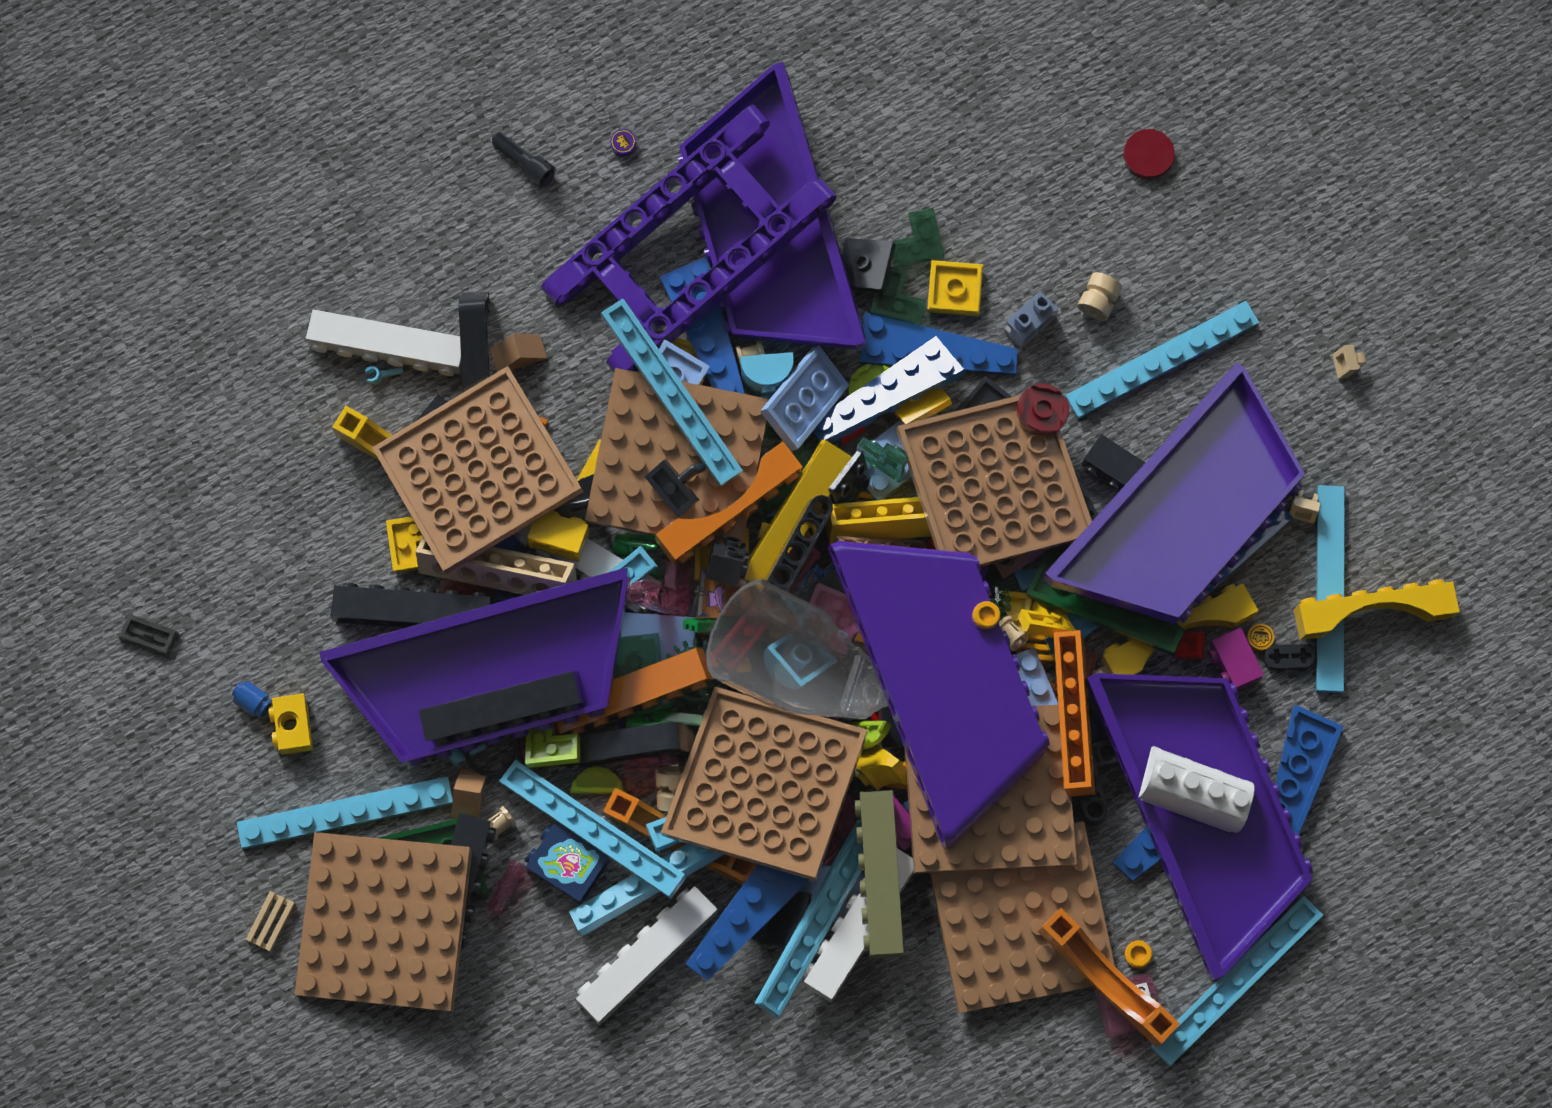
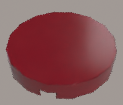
(1148, 153)
(1042, 409)

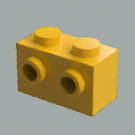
(559, 535)

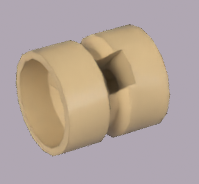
(1101, 292)
(667, 780)

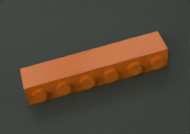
(648, 686)
(1074, 713)

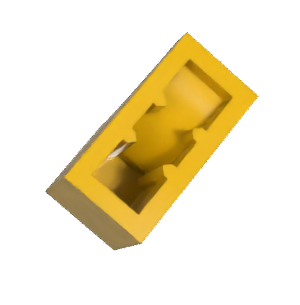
(880, 768)

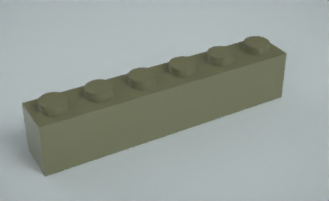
(880, 875)

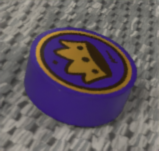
(623, 142)

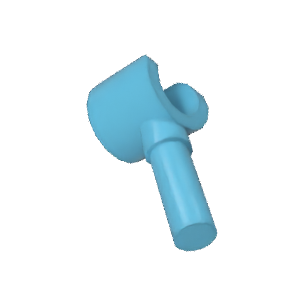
(382, 374)
(458, 756)

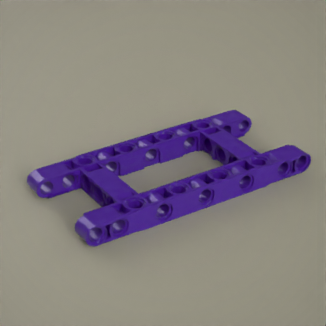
(660, 204)

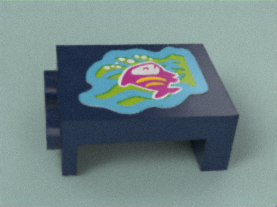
(567, 862)

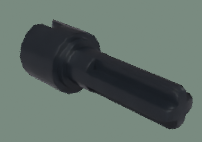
(535, 167)

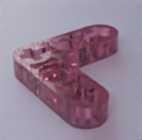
(674, 596)

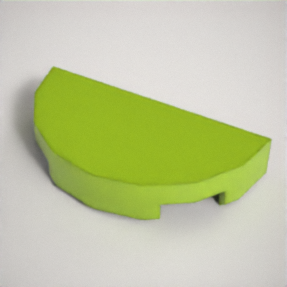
(864, 375)
(876, 731)
(596, 781)

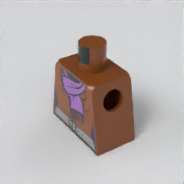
(713, 595)

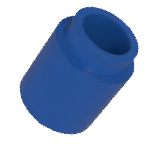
(251, 699)

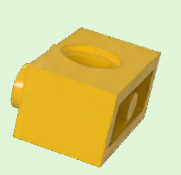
(289, 708)

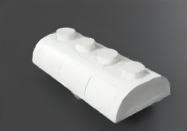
(1196, 791)

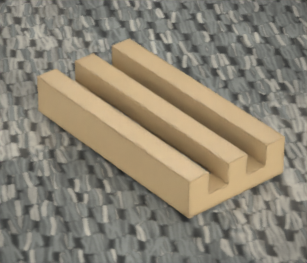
(259, 942)

